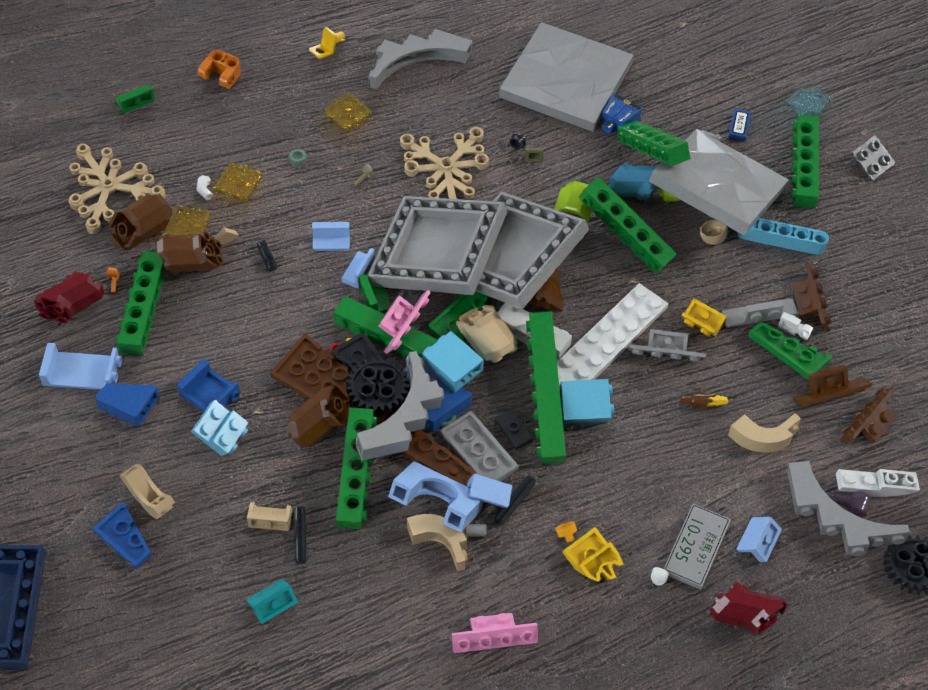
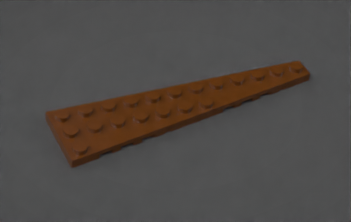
(310, 369)

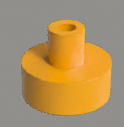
(566, 530)

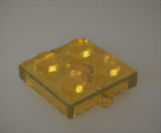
(347, 112)
(238, 182)
(188, 221)

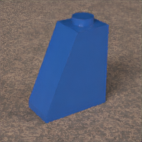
(127, 401)
(451, 405)

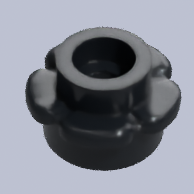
(517, 141)

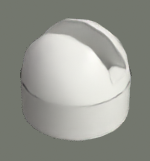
(659, 576)

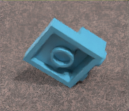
(220, 428)

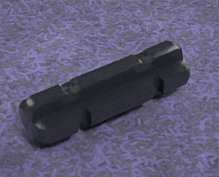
(266, 255)

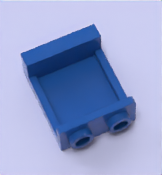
(205, 385)

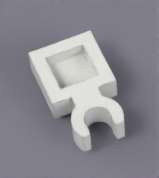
(793, 325)

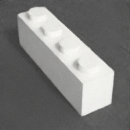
(516, 321)

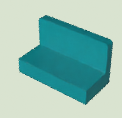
(272, 600)

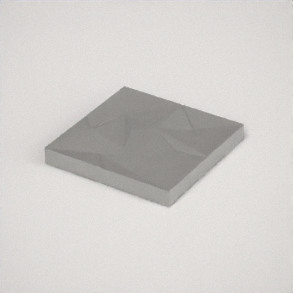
(566, 76)
(721, 182)
(437, 245)
(528, 249)

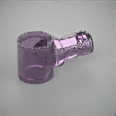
(855, 503)

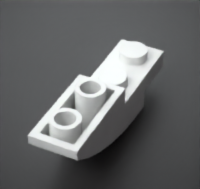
(878, 484)

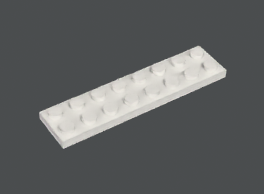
(611, 335)

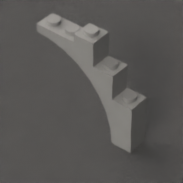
(416, 49)
(394, 433)
(833, 519)

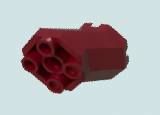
(68, 297)
(747, 608)

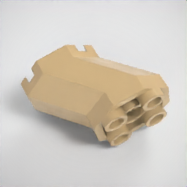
(487, 333)

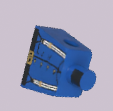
(619, 112)

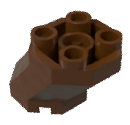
(140, 221)
(190, 252)
(549, 294)
(319, 416)

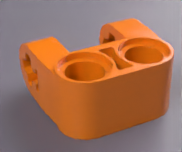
(223, 64)

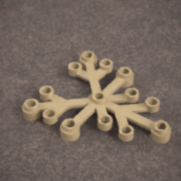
(446, 165)
(106, 185)

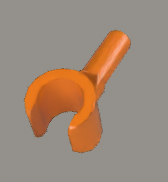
(113, 274)

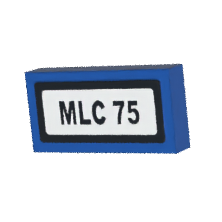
(739, 124)

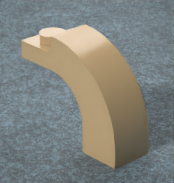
(763, 439)
(146, 492)
(431, 528)

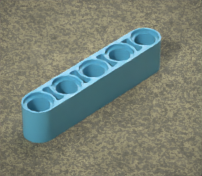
(787, 236)

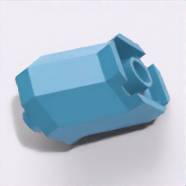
(633, 181)

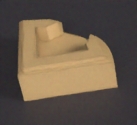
(226, 235)

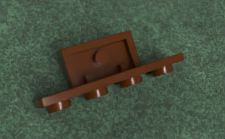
(809, 298)
(830, 384)
(873, 420)

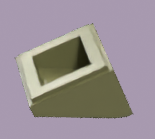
(534, 154)

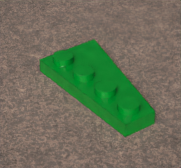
(447, 319)
(789, 350)

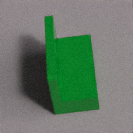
(135, 99)
(374, 296)

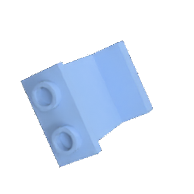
(78, 369)

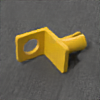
(328, 43)

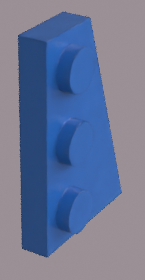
(123, 536)

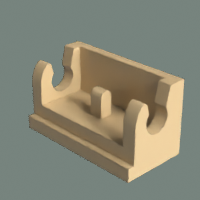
(269, 517)

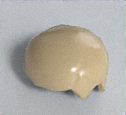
(713, 232)

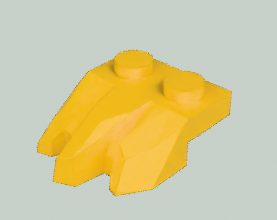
(593, 556)

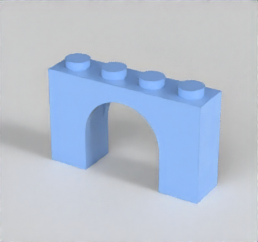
(421, 480)

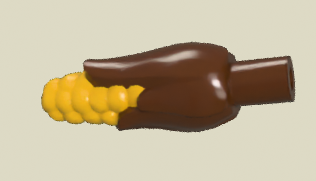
(704, 400)

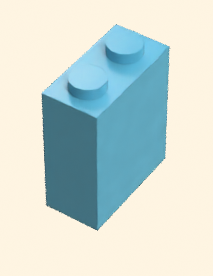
(452, 361)
(586, 401)

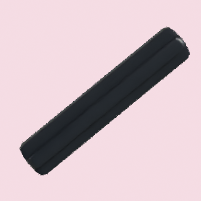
(515, 500)
(300, 534)

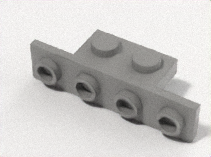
(759, 312)
(667, 343)

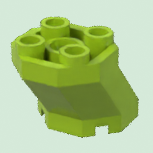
(571, 204)

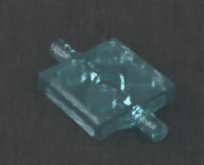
(808, 101)

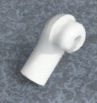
(202, 183)

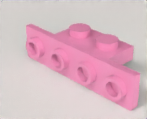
(399, 317)
(494, 632)

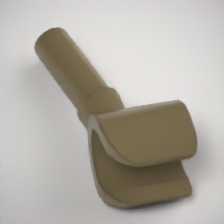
(368, 173)

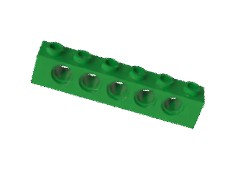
(654, 142)
(805, 161)
(626, 216)
(141, 304)
(346, 517)

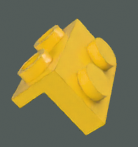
(704, 317)

